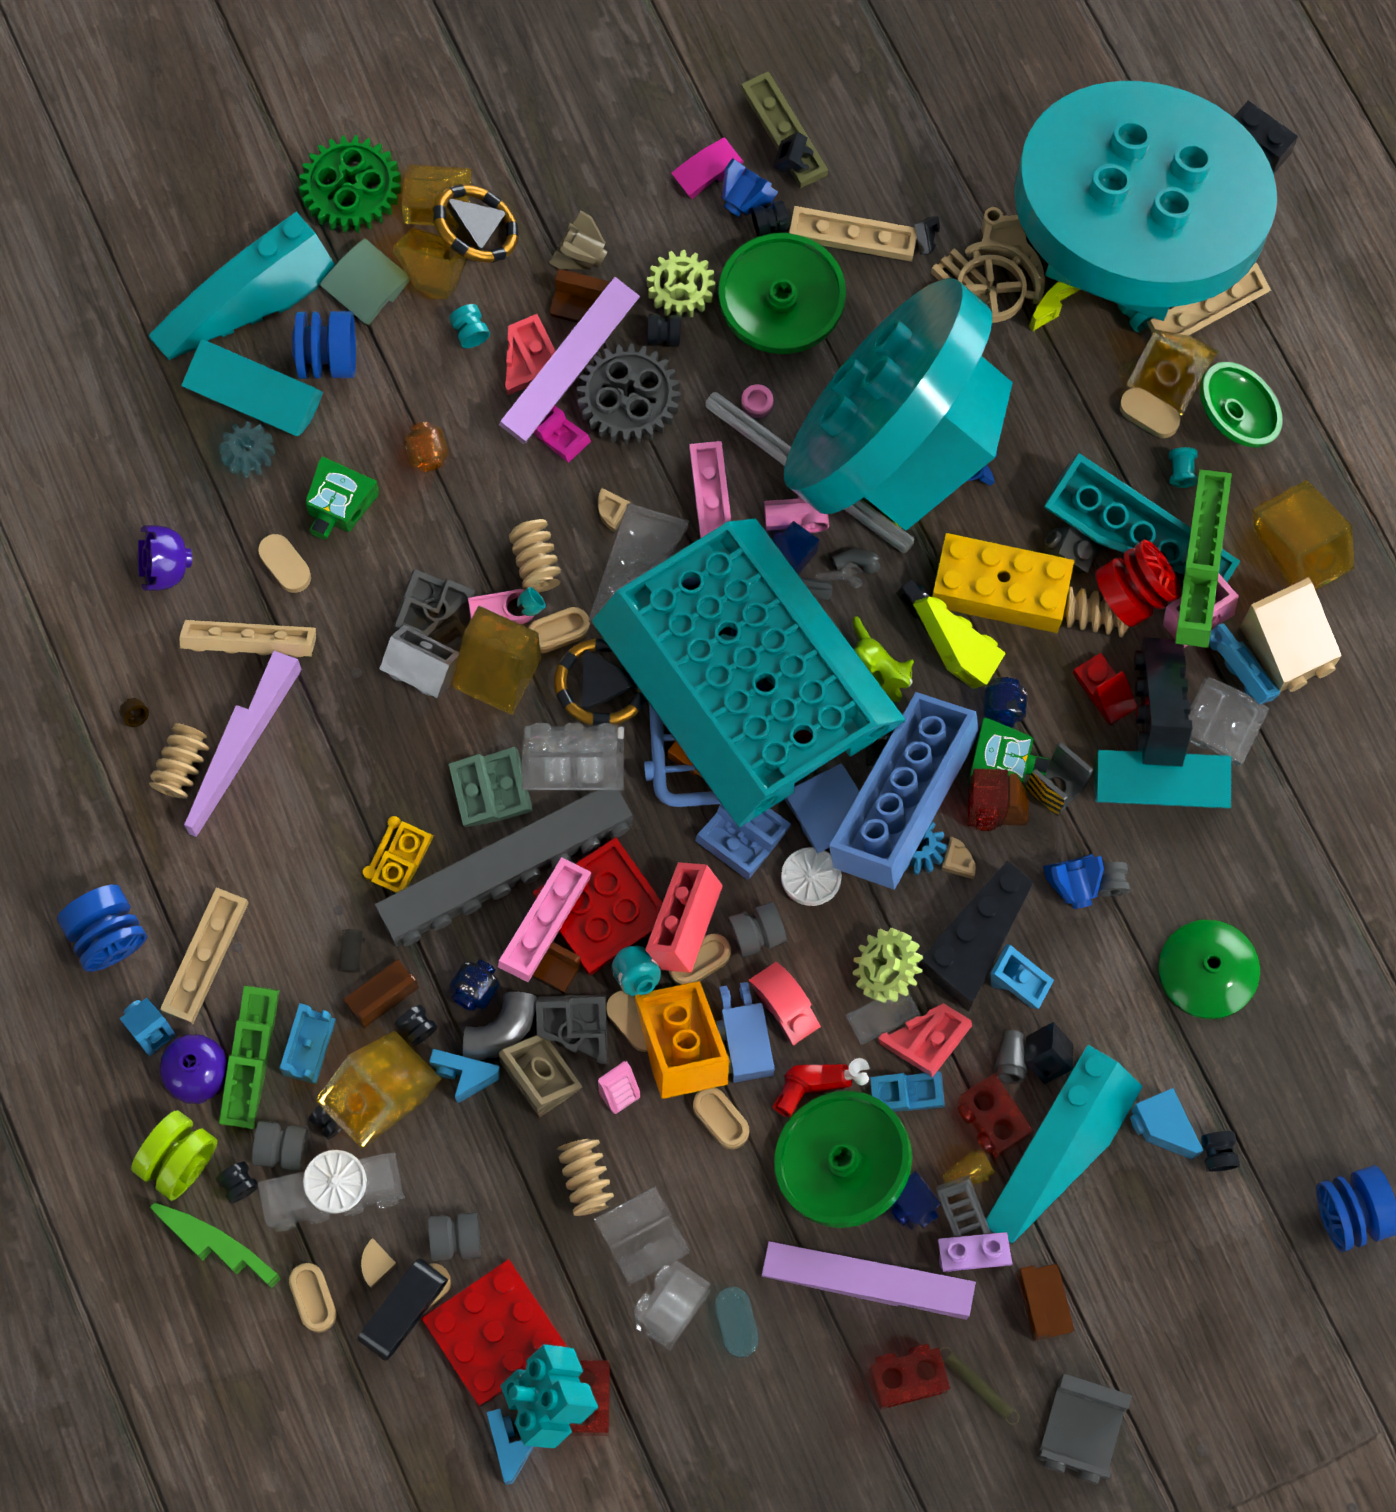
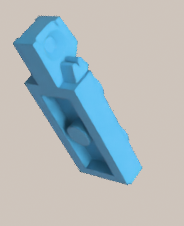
(1243, 664)

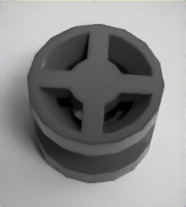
(1114, 880)

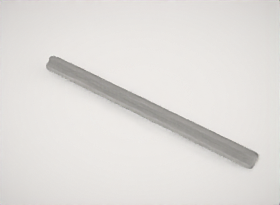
(779, 450)

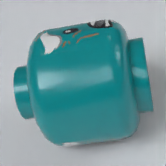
(635, 971)

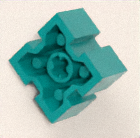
(548, 1396)

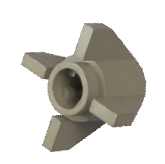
(580, 245)

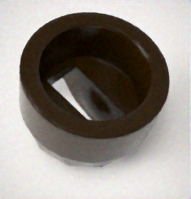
(137, 719)

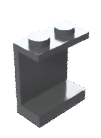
(1083, 1428)

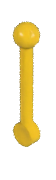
(369, 871)

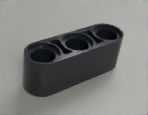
(402, 1309)

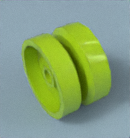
(174, 1155)

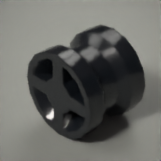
(416, 1025)
(325, 1122)
(237, 1182)

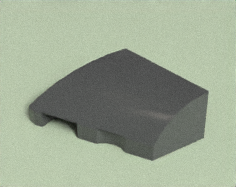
(429, 602)
(575, 1022)

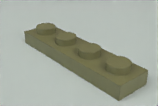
(780, 123)

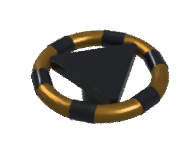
(475, 223)
(600, 685)

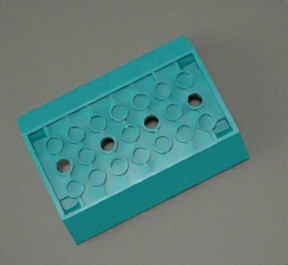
(708, 685)

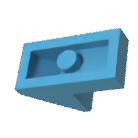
(1020, 977)
(474, 1073)
(510, 1455)

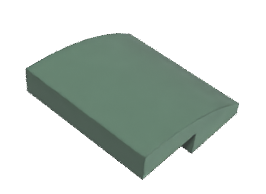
(365, 281)
(490, 787)

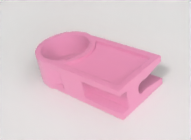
(498, 604)

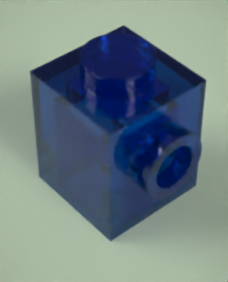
(797, 546)
(916, 1204)

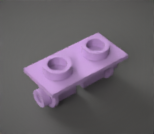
(974, 1252)

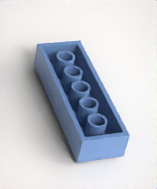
(904, 790)

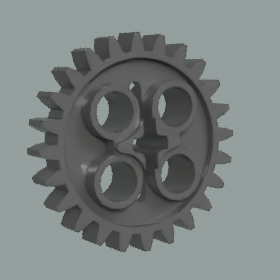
(619, 418)

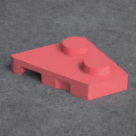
(526, 353)
(928, 1038)

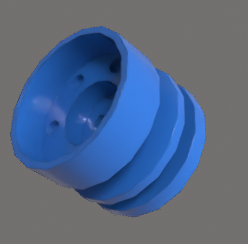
(325, 344)
(101, 927)
(1357, 1208)

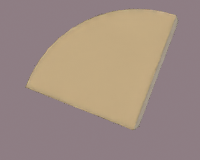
(611, 509)
(958, 859)
(375, 1263)

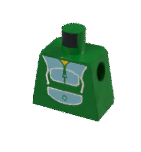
(338, 497)
(1006, 750)

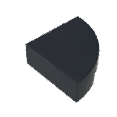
(925, 234)

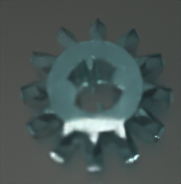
(243, 438)

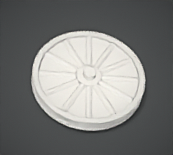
(810, 877)
(334, 1181)

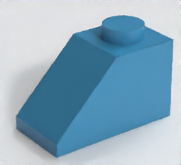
(147, 1026)
(1166, 1124)

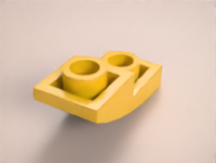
(402, 858)

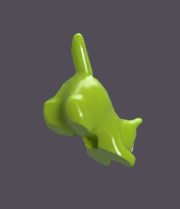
(887, 671)

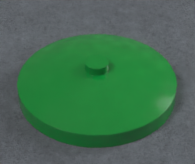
(782, 293)
(843, 1159)

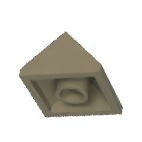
(539, 1073)

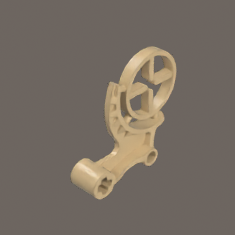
(1004, 237)

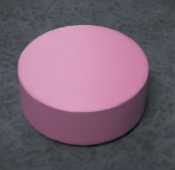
(757, 401)

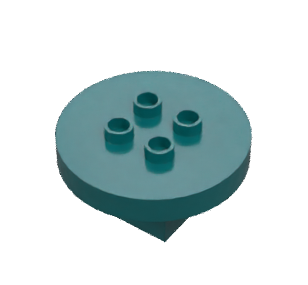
(1144, 195)
(905, 411)

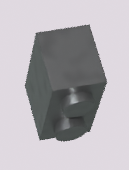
(420, 661)

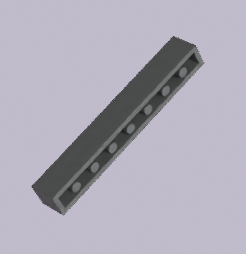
(503, 865)

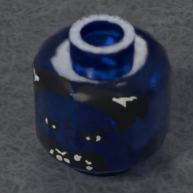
(1005, 701)
(474, 985)

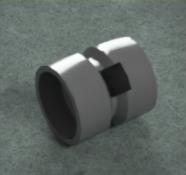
(757, 929)
(280, 1146)
(454, 1236)

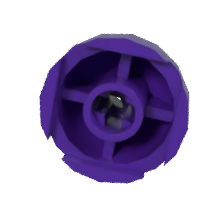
(162, 558)
(198, 1082)

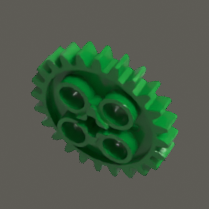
(350, 184)

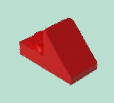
(1106, 688)

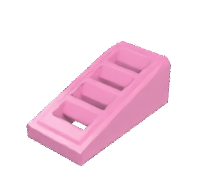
(618, 1088)

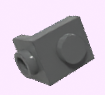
(1073, 545)

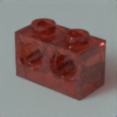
(987, 798)
(1003, 1112)
(912, 1386)
(601, 1393)

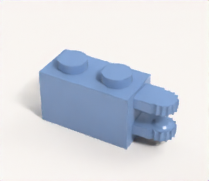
(745, 1037)

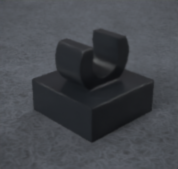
(791, 152)

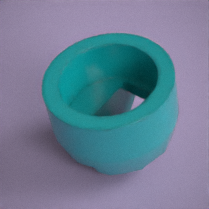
(531, 601)

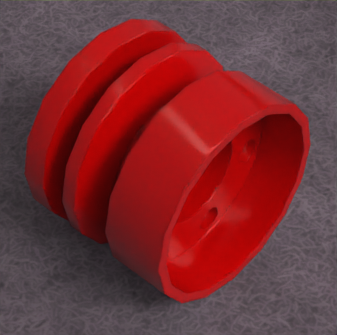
(1138, 583)

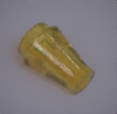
(974, 1165)

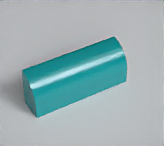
(252, 388)
(1126, 780)

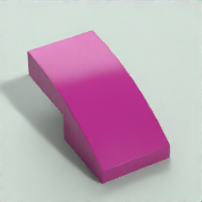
(705, 167)
(562, 435)

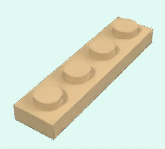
(854, 233)
(1195, 316)
(247, 638)
(204, 956)

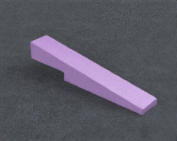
(569, 360)
(241, 735)
(869, 1280)

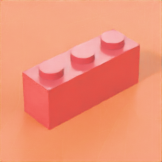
(684, 917)

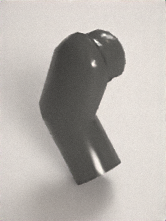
(858, 556)

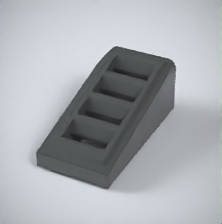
(955, 1187)

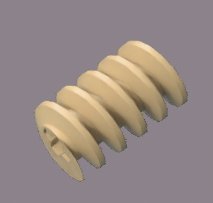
(533, 556)
(1091, 611)
(178, 761)
(584, 1176)

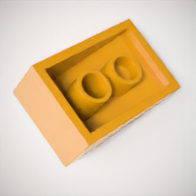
(682, 1040)

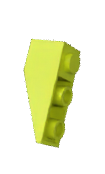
(961, 648)

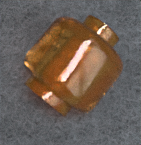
(426, 447)

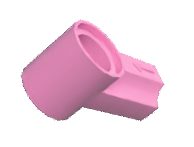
(782, 513)

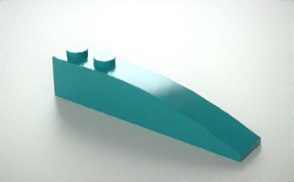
(255, 283)
(1120, 515)
(1067, 1141)

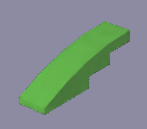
(249, 1057)
(205, 1238)

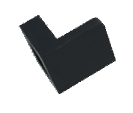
(1049, 1053)

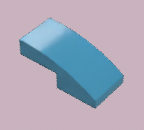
(909, 1091)

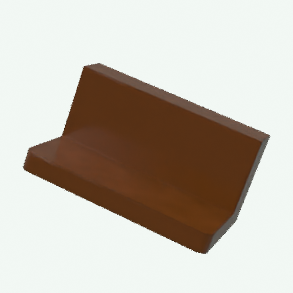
(575, 295)
(557, 968)
(381, 993)
(1045, 1301)

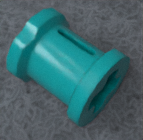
(1183, 467)

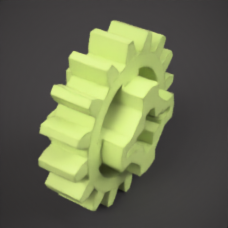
(681, 296)
(887, 965)

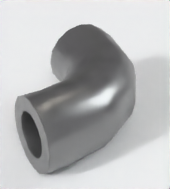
(504, 1031)

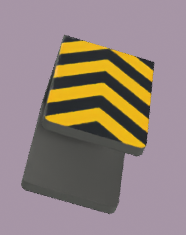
(1064, 766)

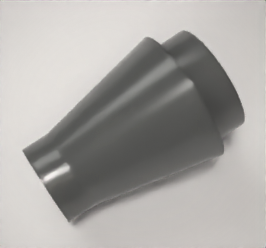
(1011, 1058)

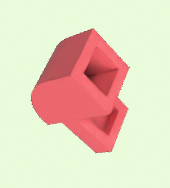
(786, 1001)

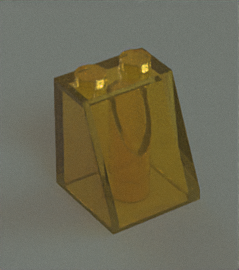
(1305, 535)
(496, 660)
(377, 1088)

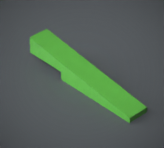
(1203, 558)

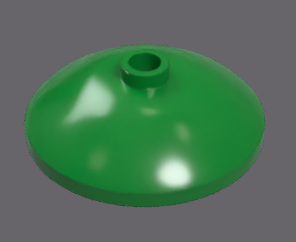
(1240, 405)
(1196, 986)

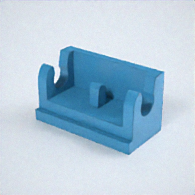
(307, 1044)

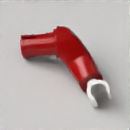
(817, 1079)

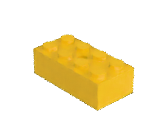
(1031, 589)

